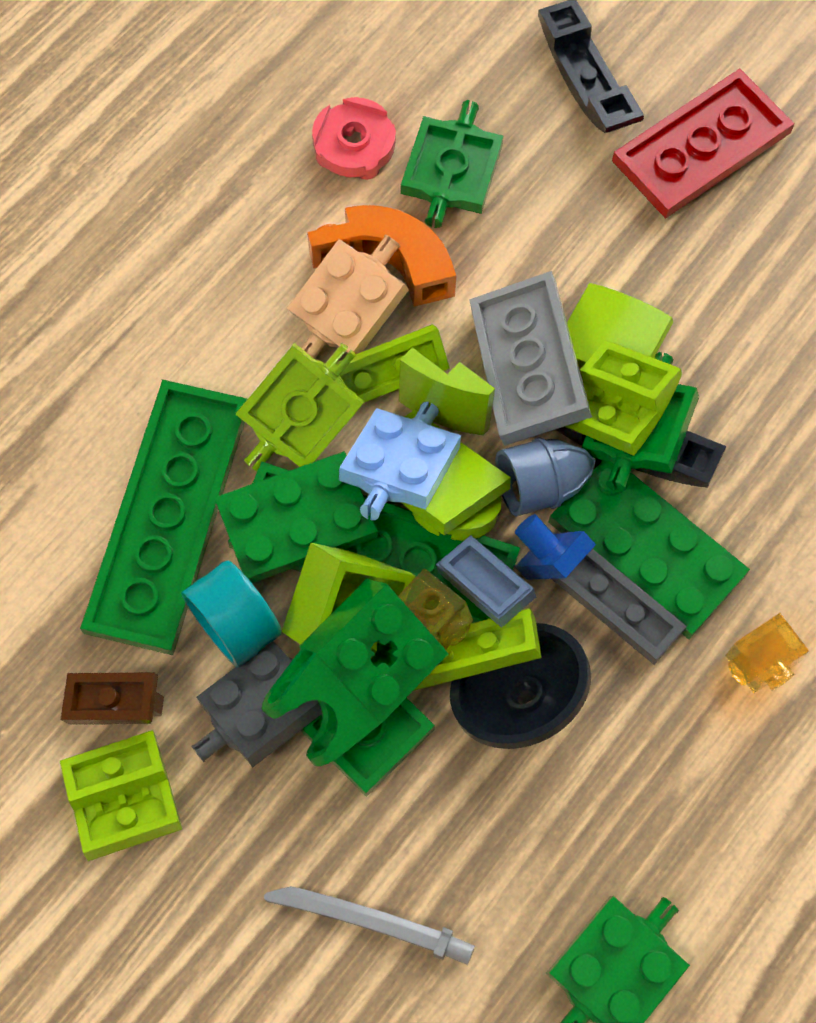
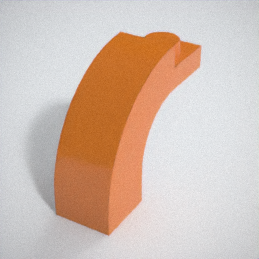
(419, 258)

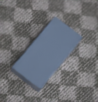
(486, 581)

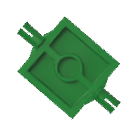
(452, 164)
(661, 446)
(618, 965)

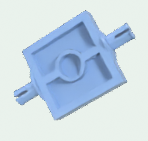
(399, 459)

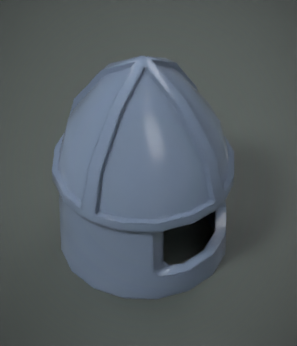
(545, 473)

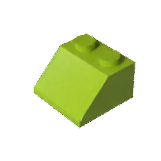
(328, 580)

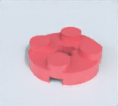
(359, 158)

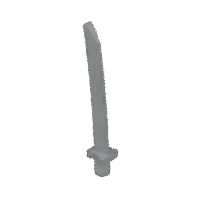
(440, 942)

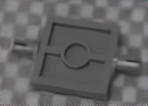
(237, 713)

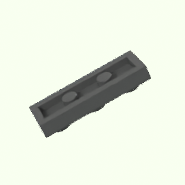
(622, 606)

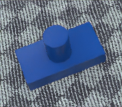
(550, 554)

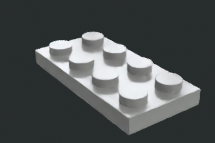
(529, 359)

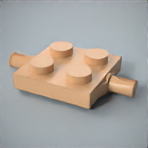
(348, 297)

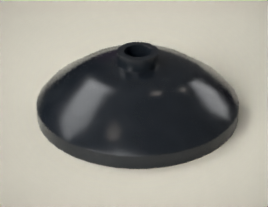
(495, 704)

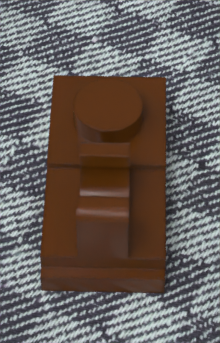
(111, 698)

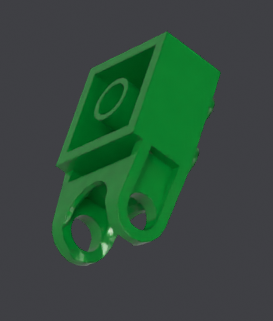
(345, 680)

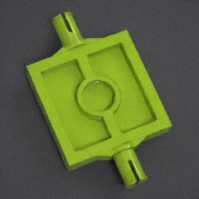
(300, 407)

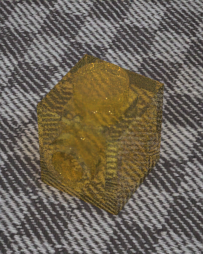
(438, 608)
(766, 655)

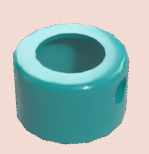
(232, 613)

